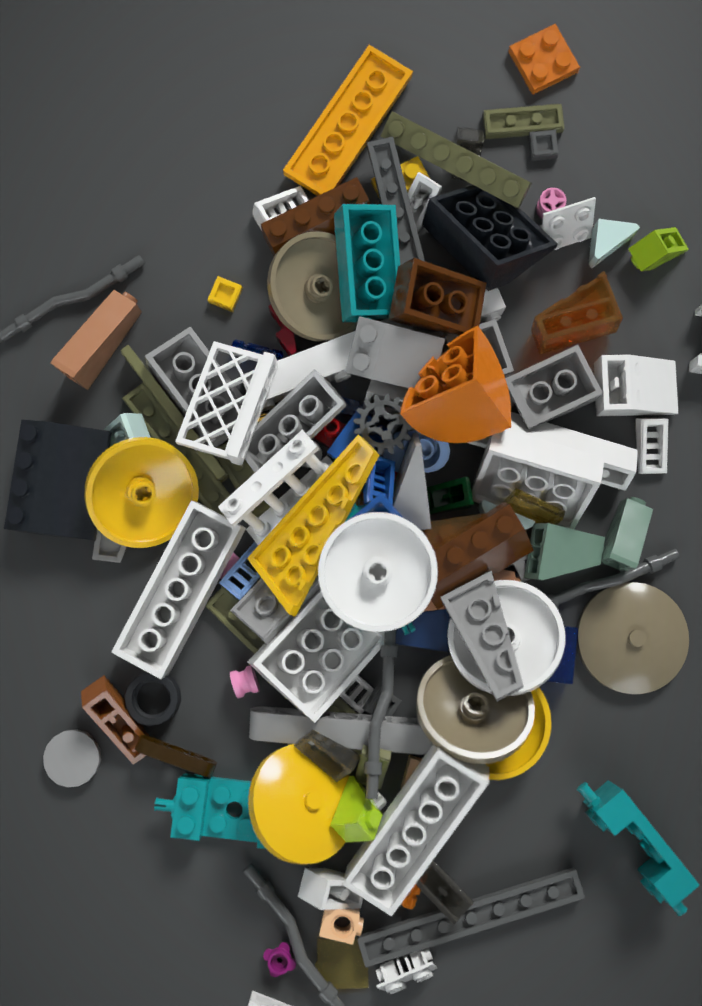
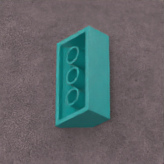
(366, 259)

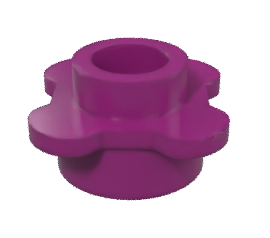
(279, 968)

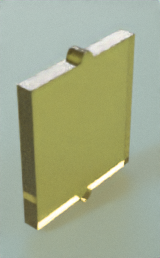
(341, 964)

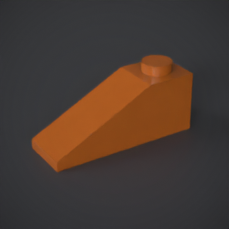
(109, 712)

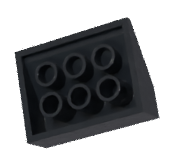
(486, 234)
(51, 479)

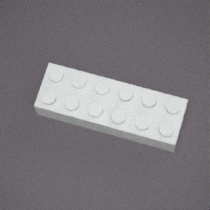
(178, 590)
(415, 828)

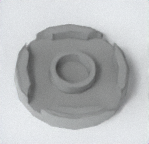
(72, 758)

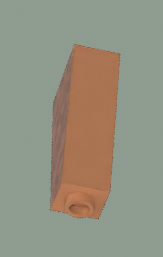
(97, 339)

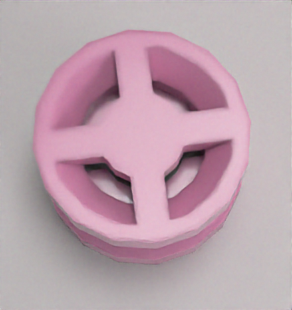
(553, 197)
(244, 681)

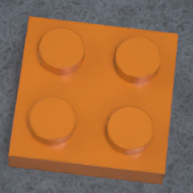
(543, 59)

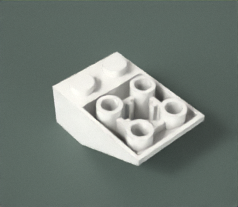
(636, 386)

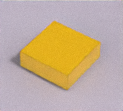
(225, 294)

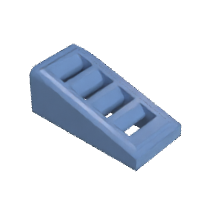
(233, 572)

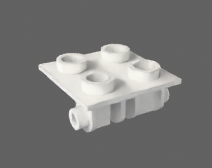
(570, 222)
(396, 982)

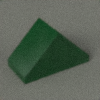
(450, 496)

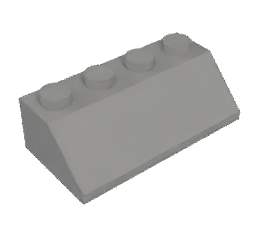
(178, 369)
(305, 408)

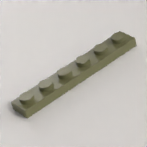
(456, 160)

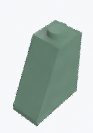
(627, 535)
(561, 551)

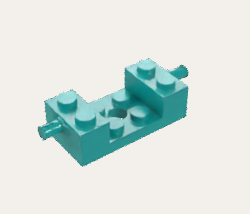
(202, 809)
(663, 873)

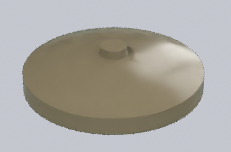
(306, 287)
(632, 638)
(469, 720)

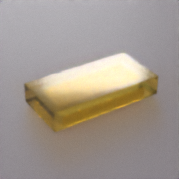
(534, 508)

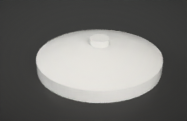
(377, 572)
(534, 633)

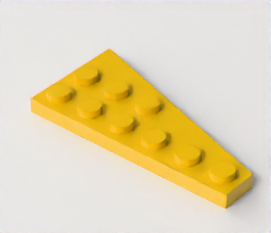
(293, 549)

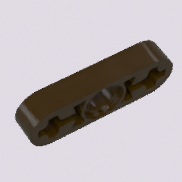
(175, 756)

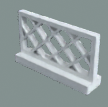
(251, 403)

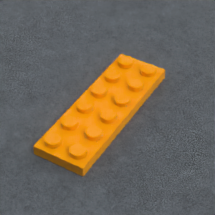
(348, 122)

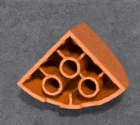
(460, 393)

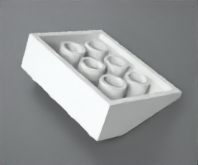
(541, 469)
(315, 657)

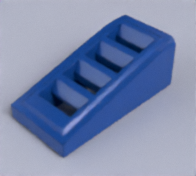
(387, 470)

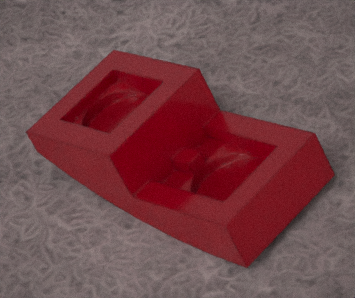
(284, 336)

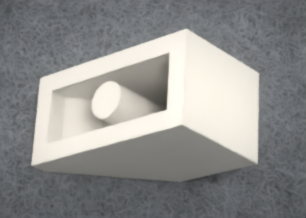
(325, 890)

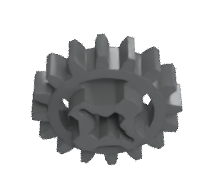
(371, 428)

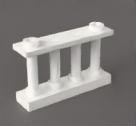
(267, 479)

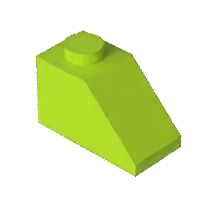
(657, 248)
(356, 816)

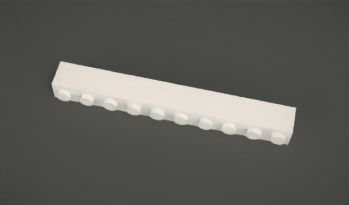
(332, 356)
(619, 460)

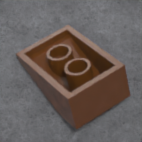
(436, 298)

